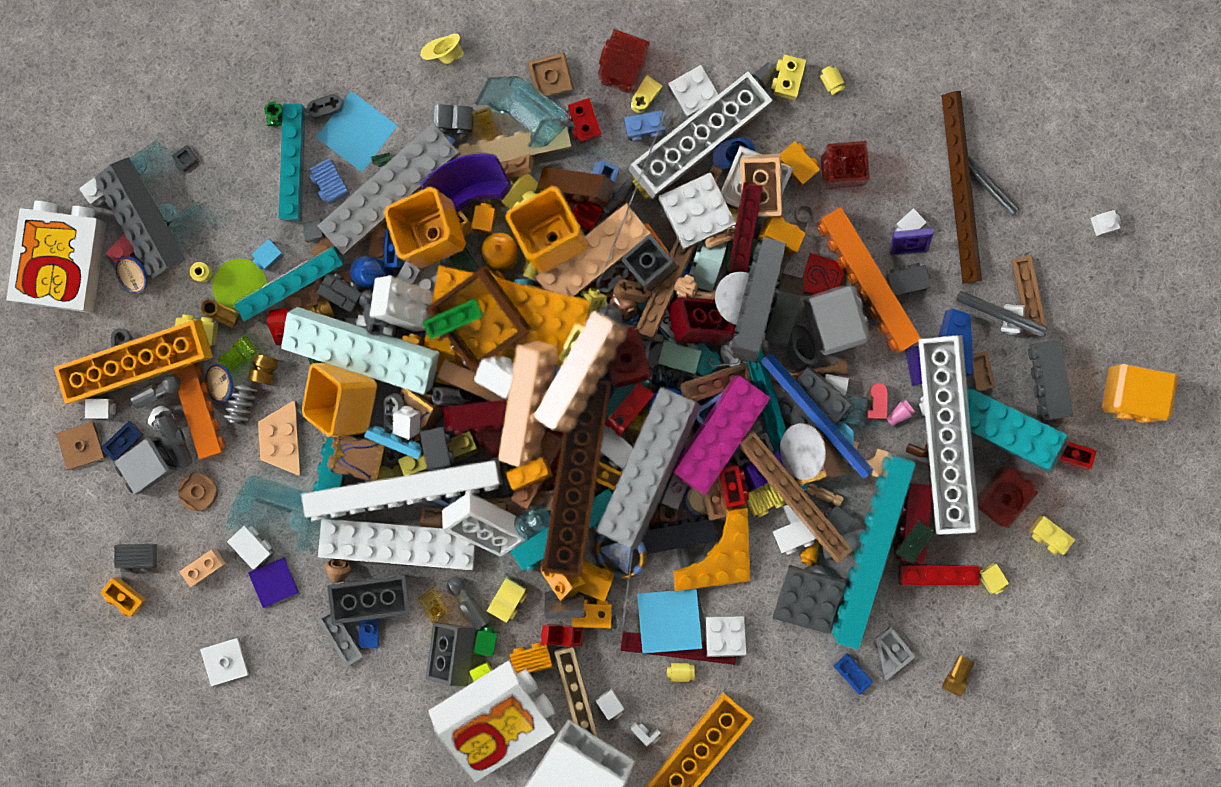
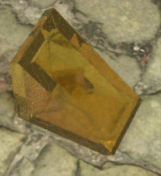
(485, 124)
(434, 605)

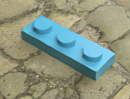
(395, 442)

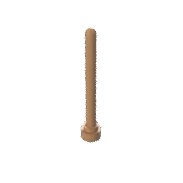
(839, 368)

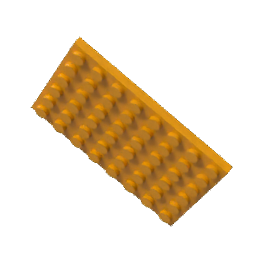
(547, 313)

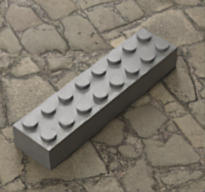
(395, 181)
(649, 468)

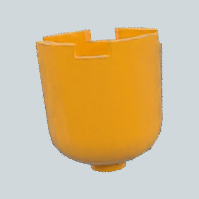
(500, 252)

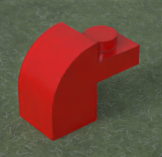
(562, 635)

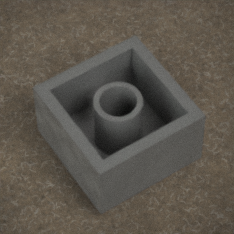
(649, 262)

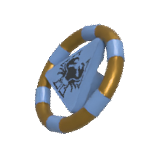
(620, 555)

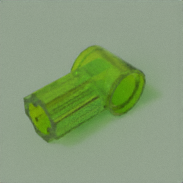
(241, 351)

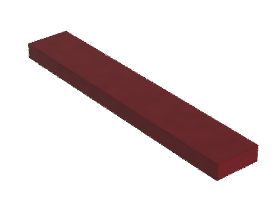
(745, 228)
(632, 643)

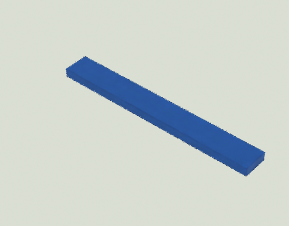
(817, 415)

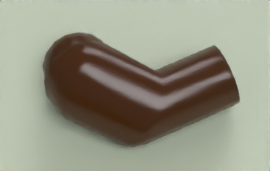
(917, 451)

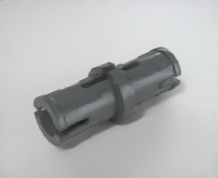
(618, 197)

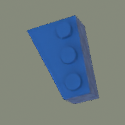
(957, 324)

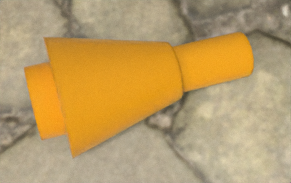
(810, 554)

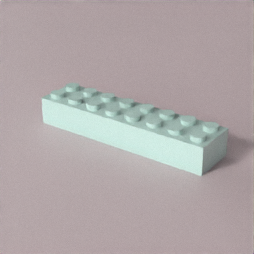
(359, 351)

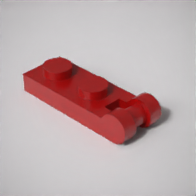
(629, 408)

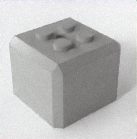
(837, 319)

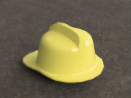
(444, 49)

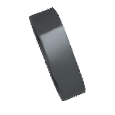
(322, 102)
(608, 274)

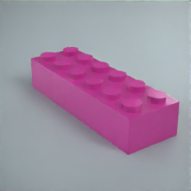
(719, 434)

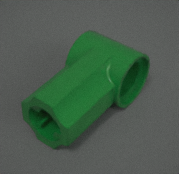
(273, 114)

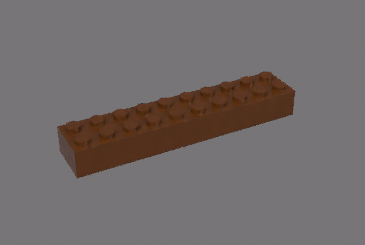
(576, 487)

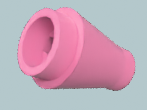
(900, 413)

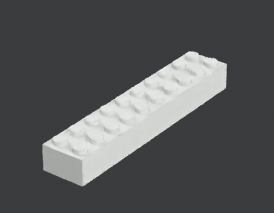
(949, 435)
(400, 489)

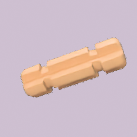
(720, 238)
(825, 494)

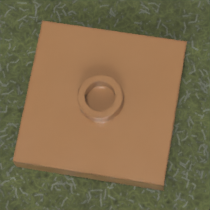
(551, 74)
(80, 445)

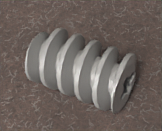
(240, 404)

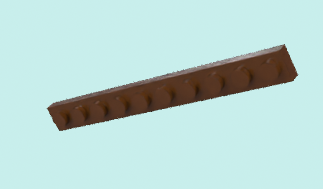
(961, 187)

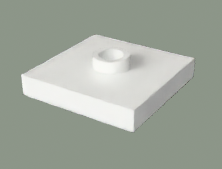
(224, 661)

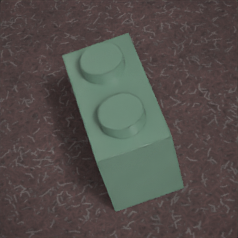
(680, 356)

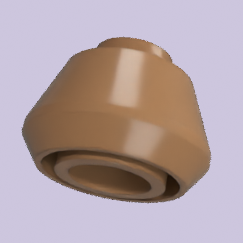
(338, 569)

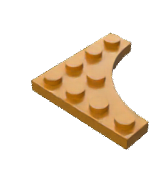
(727, 560)

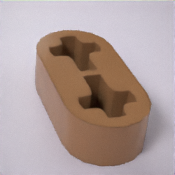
(631, 291)

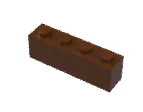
(577, 185)

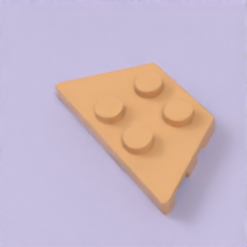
(280, 439)

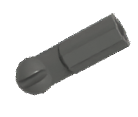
(373, 325)
(154, 392)
(469, 606)

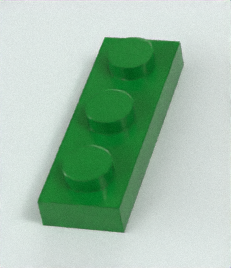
(453, 318)

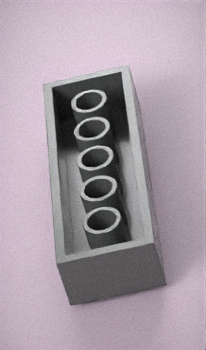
(139, 218)
(758, 300)

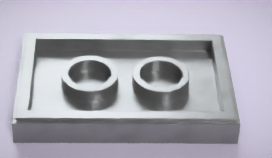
(563, 609)

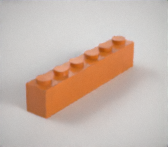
(199, 412)

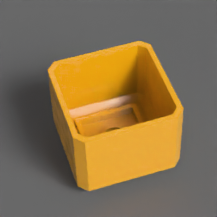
(414, 220)
(538, 220)
(1139, 393)
(338, 400)

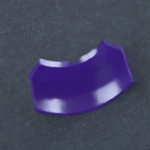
(470, 178)

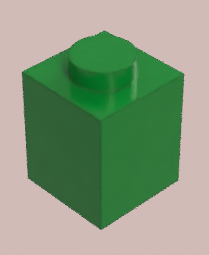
(486, 641)

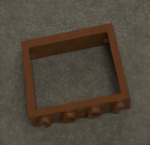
(504, 302)

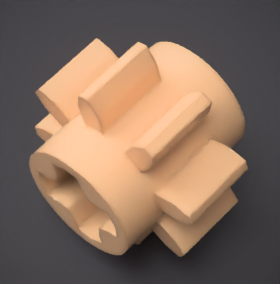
(686, 286)

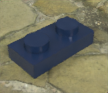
(122, 441)

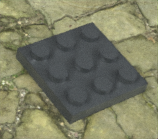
(824, 394)
(808, 599)

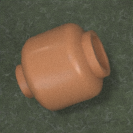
(626, 306)

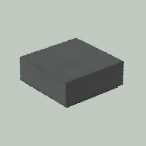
(185, 158)
(312, 231)

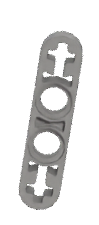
(390, 401)

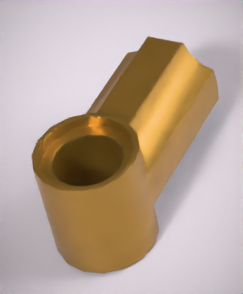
(222, 313)
(957, 680)

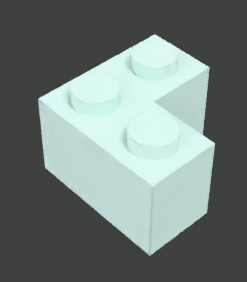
(707, 265)

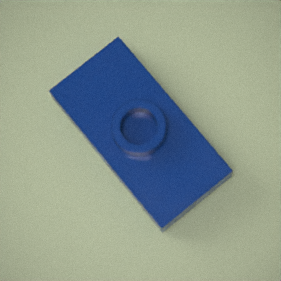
(369, 633)
(853, 674)

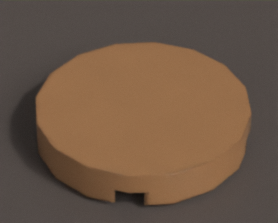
(197, 491)

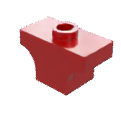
(276, 324)

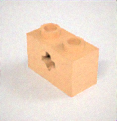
(203, 567)

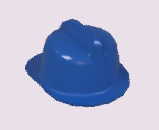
(726, 151)
(367, 269)

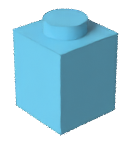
(267, 255)

